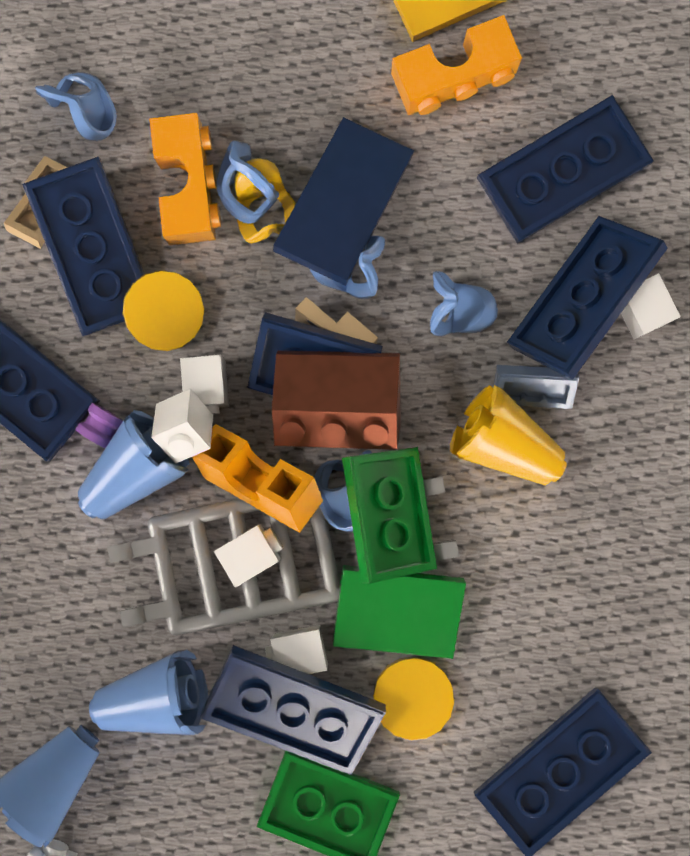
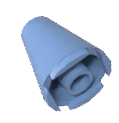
(128, 469)
(154, 699)
(46, 783)

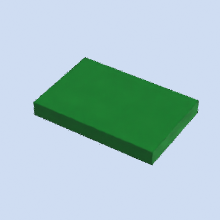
(389, 514)
(399, 614)
(327, 808)

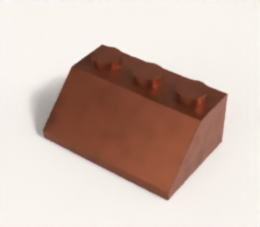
(337, 400)

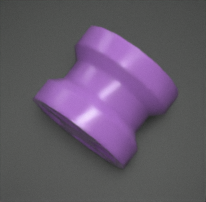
(99, 425)

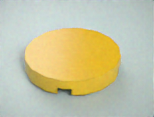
(163, 310)
(415, 697)

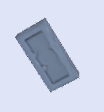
(536, 386)

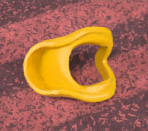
(247, 193)

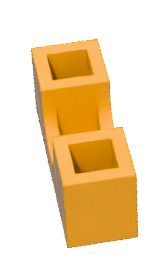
(428, 83)
(183, 144)
(277, 491)

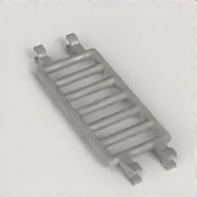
(254, 607)

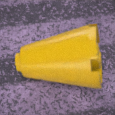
(507, 439)

